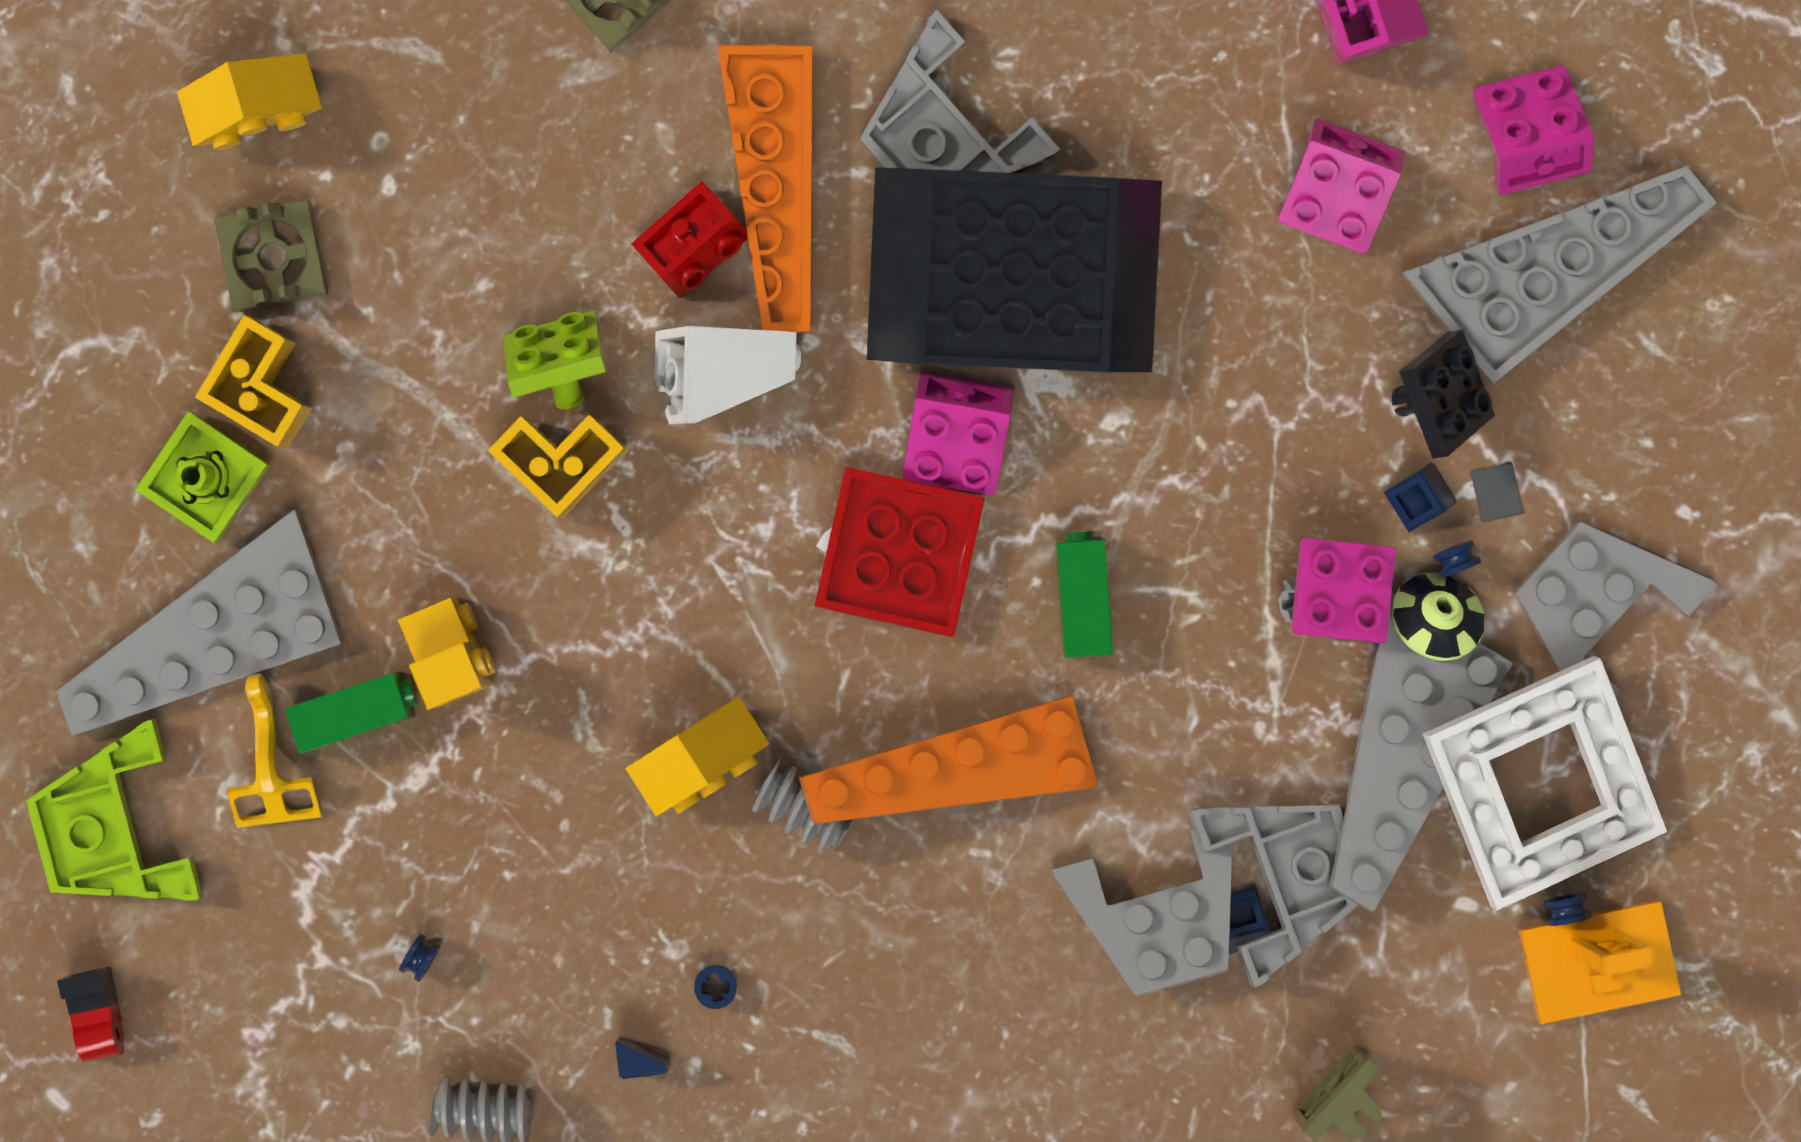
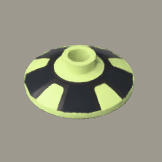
(1430, 630)

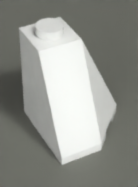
(720, 368)

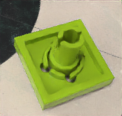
(555, 357)
(172, 478)

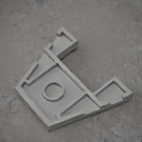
(925, 130)
(1591, 584)
(1297, 861)
(1161, 935)

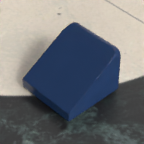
(1420, 497)
(1246, 918)
(639, 1061)

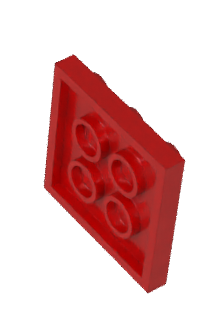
(899, 552)

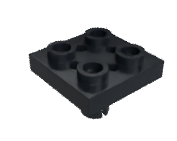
(1444, 394)

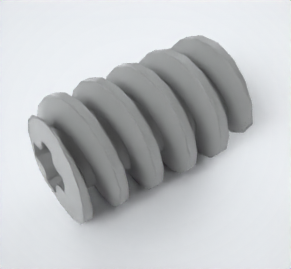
(789, 801)
(481, 1111)

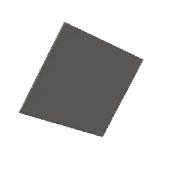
(1497, 492)

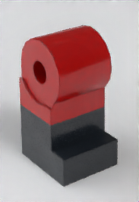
(93, 1013)

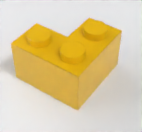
(247, 98)
(243, 385)
(561, 473)
(446, 653)
(699, 759)

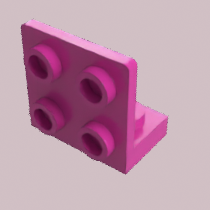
(1535, 129)
(1342, 186)
(958, 433)
(1343, 590)

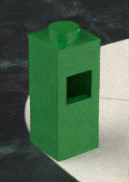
(1083, 596)
(352, 711)

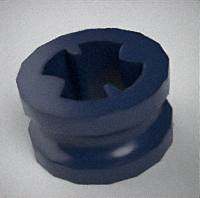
(1456, 558)
(1567, 909)
(419, 957)
(705, 998)

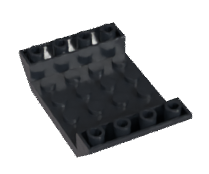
(1013, 270)

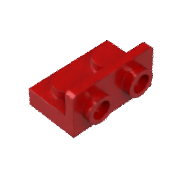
(691, 240)

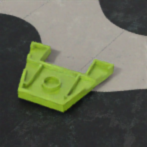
(89, 832)

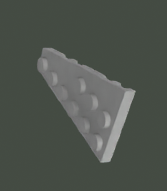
(1542, 276)
(233, 623)
(1393, 769)

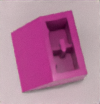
(1369, 26)

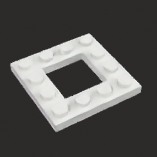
(1627, 808)

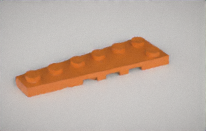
(773, 147)
(989, 761)

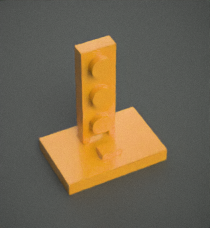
(1600, 962)

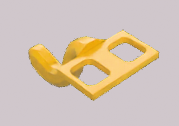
(268, 781)

